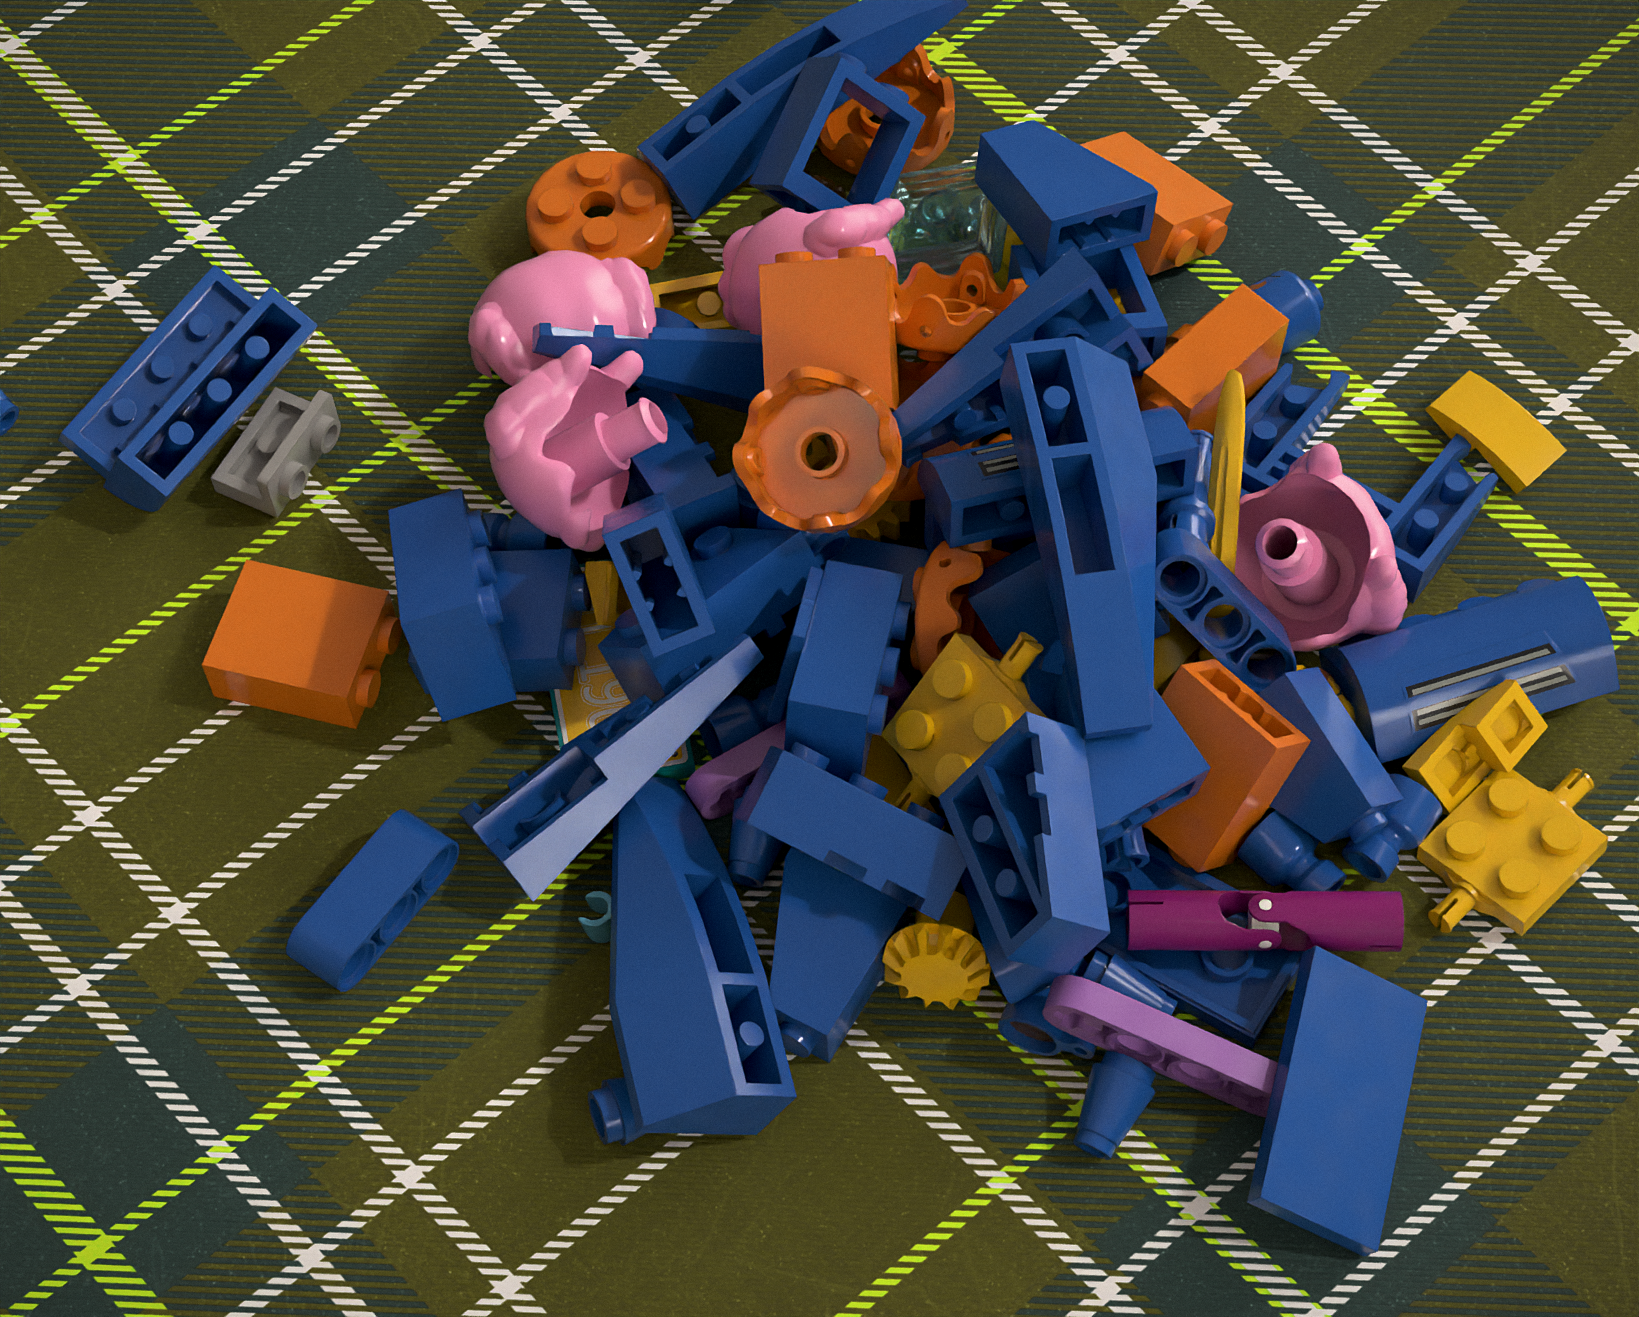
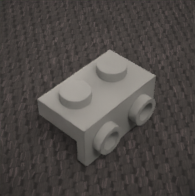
(278, 451)

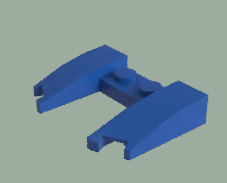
(1425, 521)

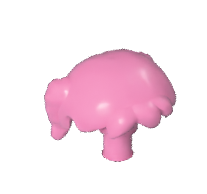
(791, 231)
(560, 290)
(568, 442)
(1320, 555)

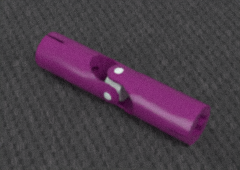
(1275, 920)

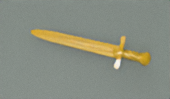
(1226, 481)

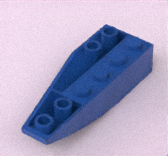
(727, 129)
(1092, 519)
(688, 978)

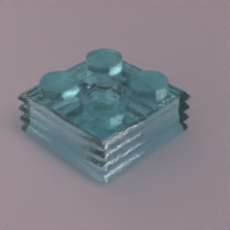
(944, 220)

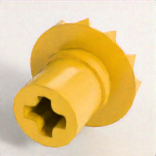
(938, 957)

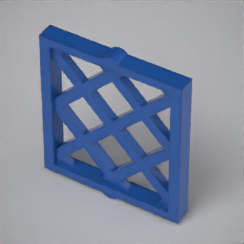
(795, 644)

